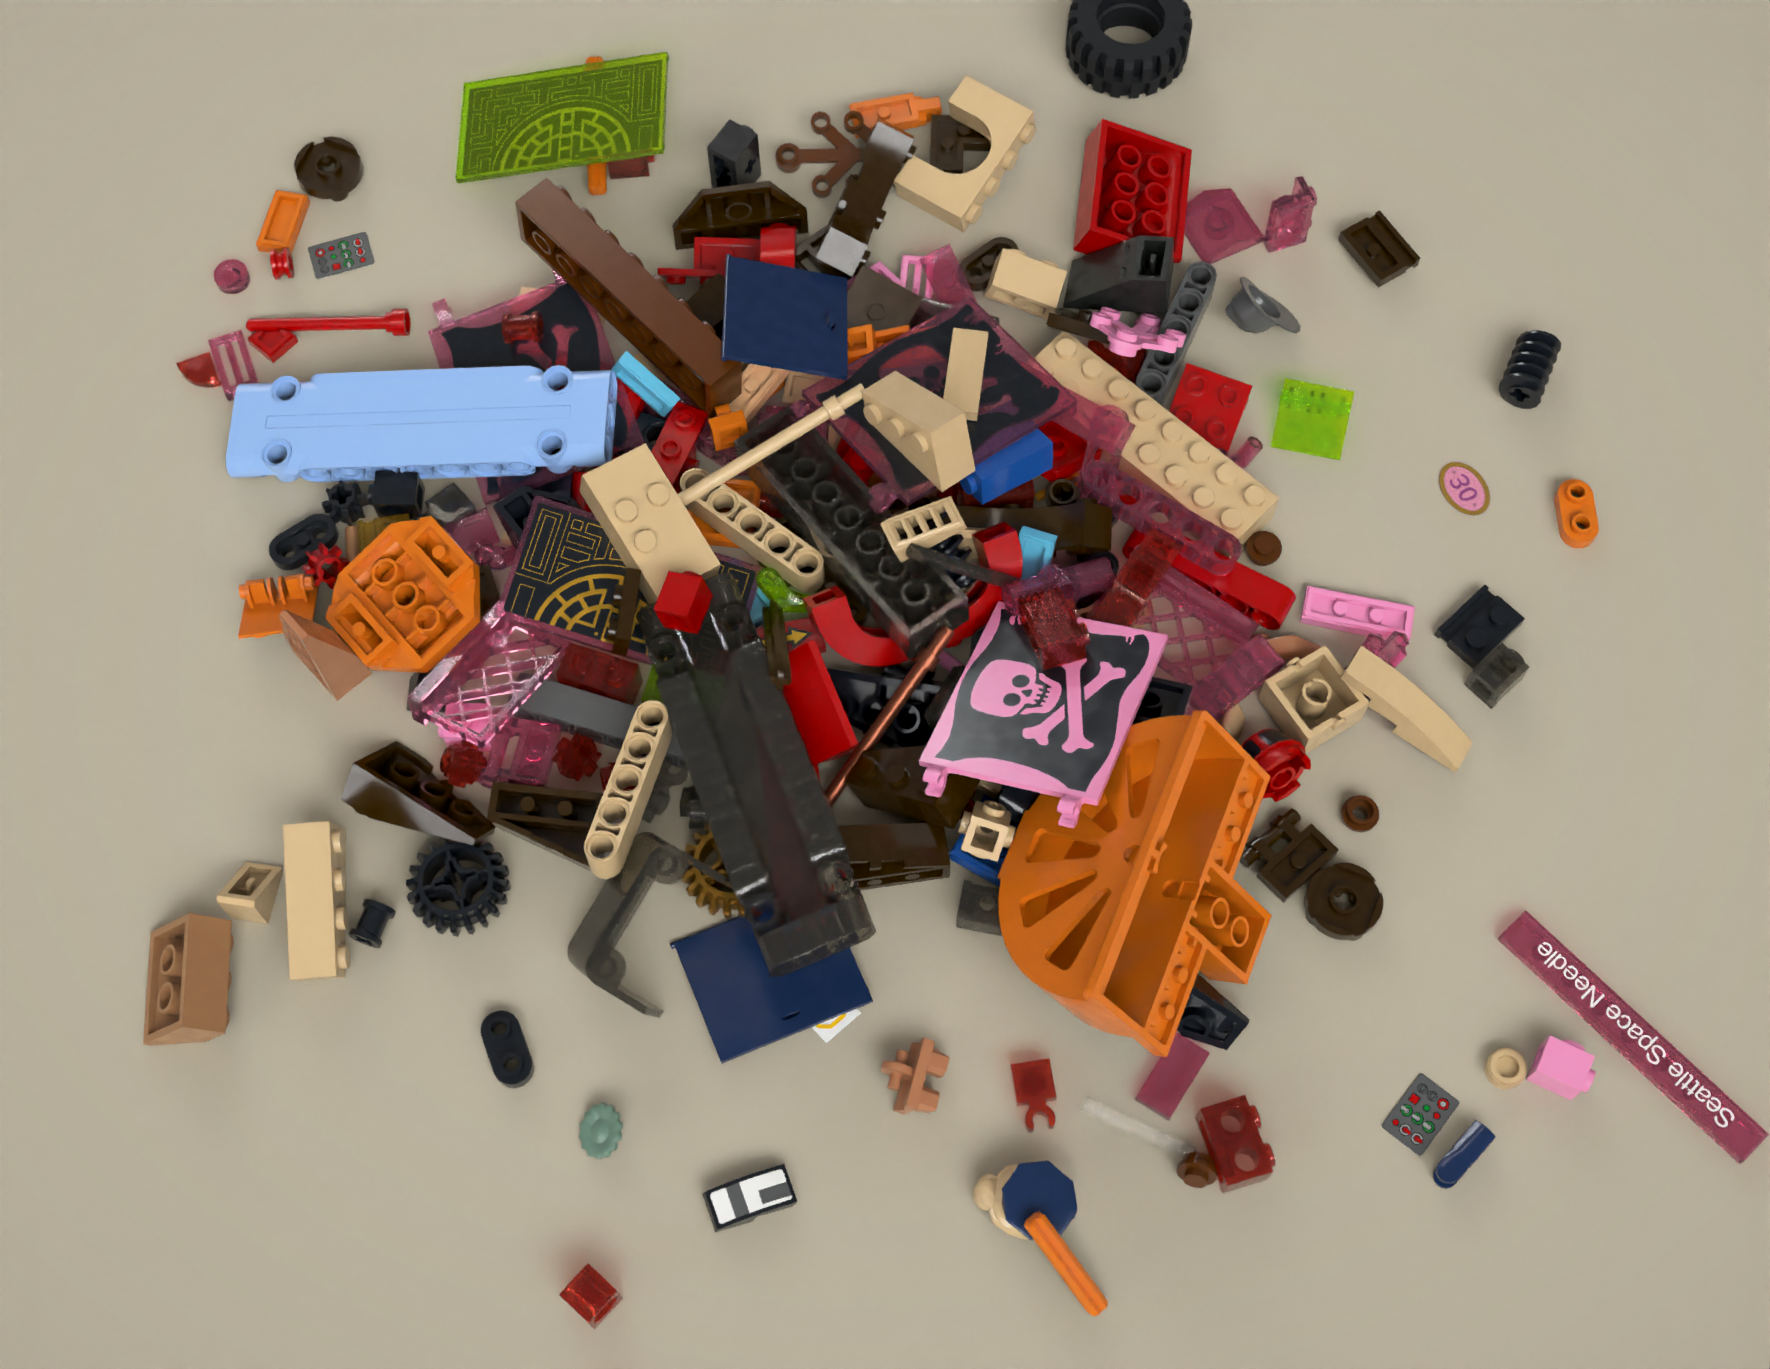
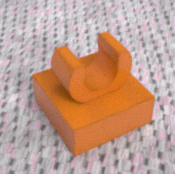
(726, 427)

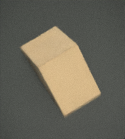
(251, 892)

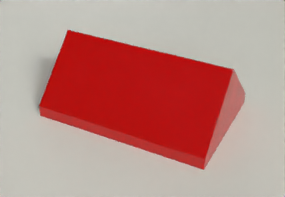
(817, 706)

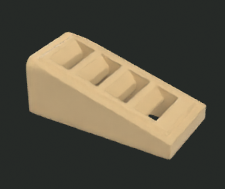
(907, 521)

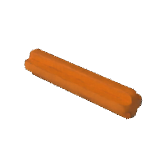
(1066, 1263)

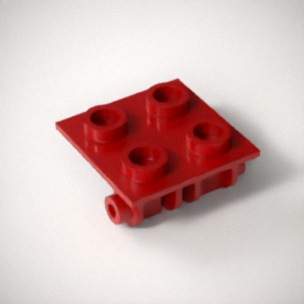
(1210, 404)

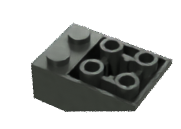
(1124, 276)

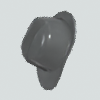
(1258, 312)

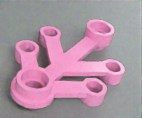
(1128, 340)

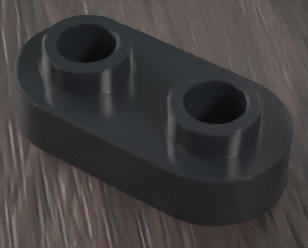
(302, 539)
(507, 1047)

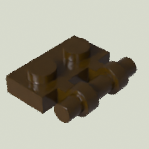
(1293, 864)

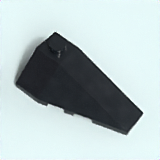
(866, 695)

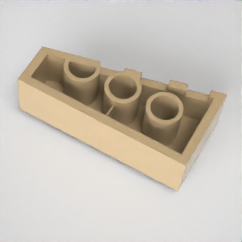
(316, 900)

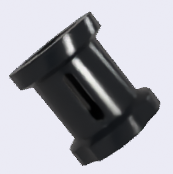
(372, 923)

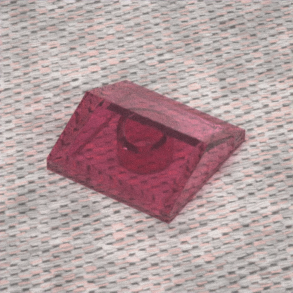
(1219, 225)

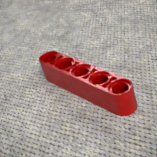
(1243, 588)

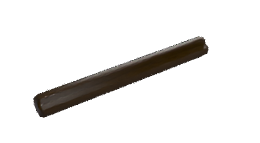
(776, 646)

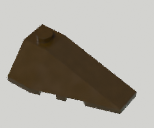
(402, 791)

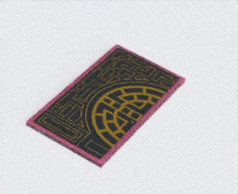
(568, 578)

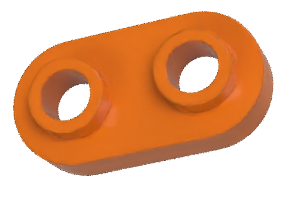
(1576, 510)

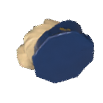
(1023, 1191)

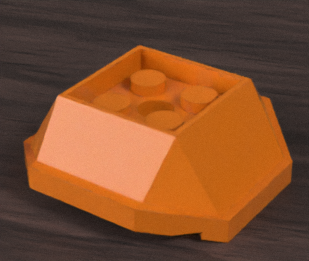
(375, 591)

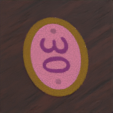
(1464, 488)

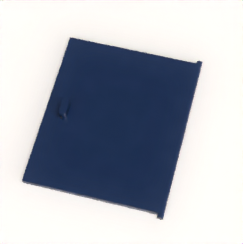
(785, 318)
(750, 1007)

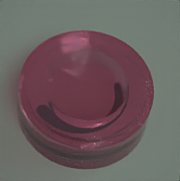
(231, 276)

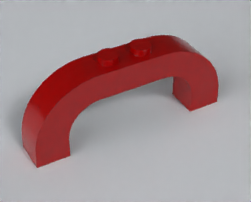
(871, 646)

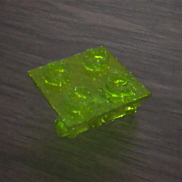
(1312, 419)

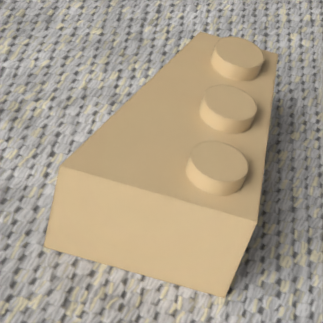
(921, 427)

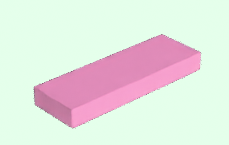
(1355, 613)

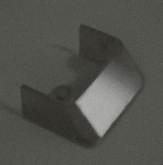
(614, 907)

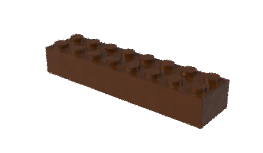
(628, 296)

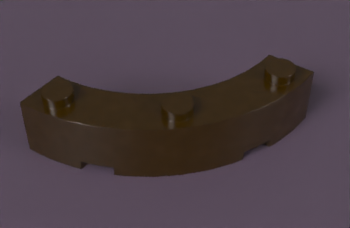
(863, 198)
(1079, 526)

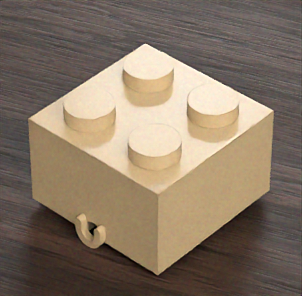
(1312, 699)

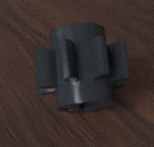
(345, 503)

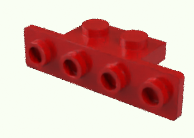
(711, 258)
(677, 442)

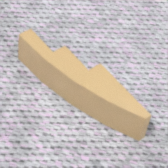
(1407, 706)

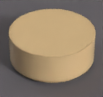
(1505, 1068)

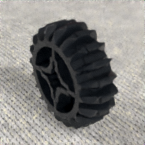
(443, 889)

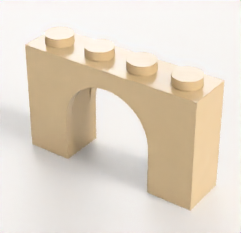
(960, 197)

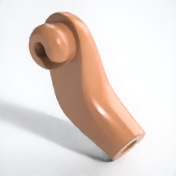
(1291, 646)

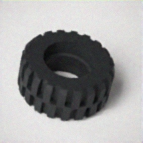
(1123, 66)

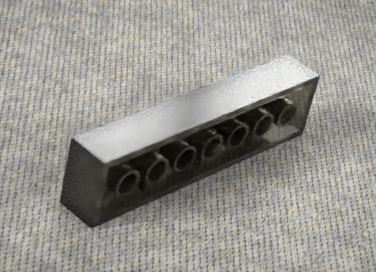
(834, 516)

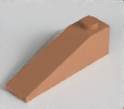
(324, 654)

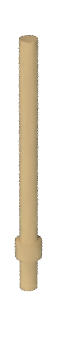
(832, 408)

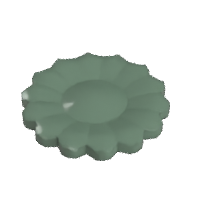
(600, 1130)

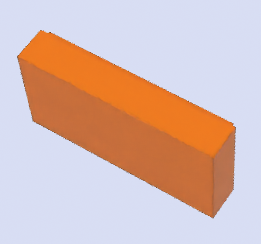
(283, 221)

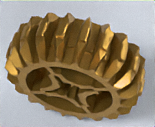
(703, 885)

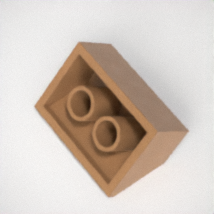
(188, 981)

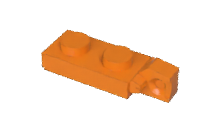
(900, 110)

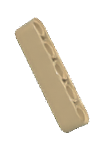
(760, 543)
(628, 804)

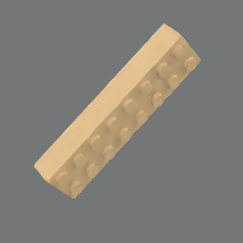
(1163, 448)

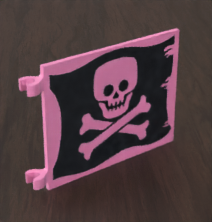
(1046, 727)

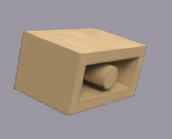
(1025, 283)

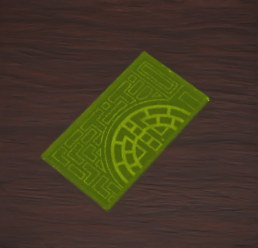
(563, 118)

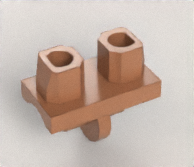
(909, 1073)

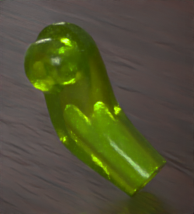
(777, 590)

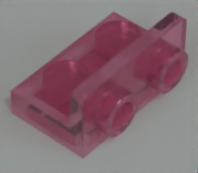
(1290, 217)

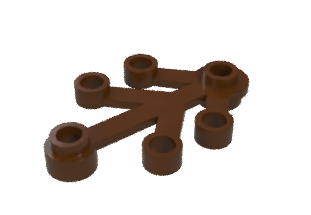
(844, 155)

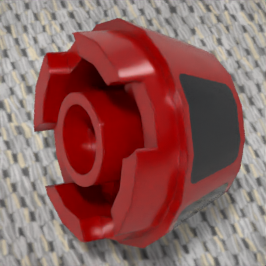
(1281, 758)

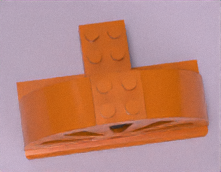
(1142, 885)

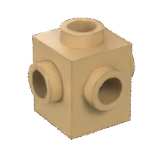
(986, 830)

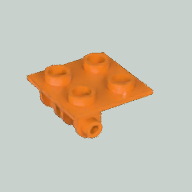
(265, 603)

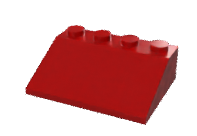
(1131, 189)

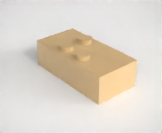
(646, 520)

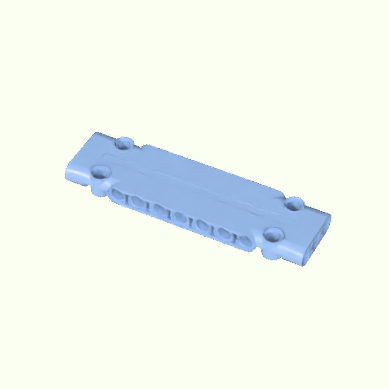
(423, 423)

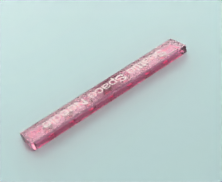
(1633, 1037)

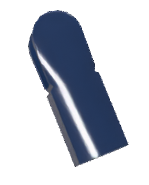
(1462, 1155)

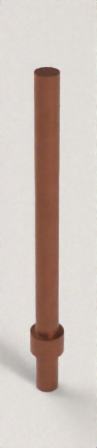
(926, 660)

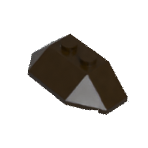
(737, 213)

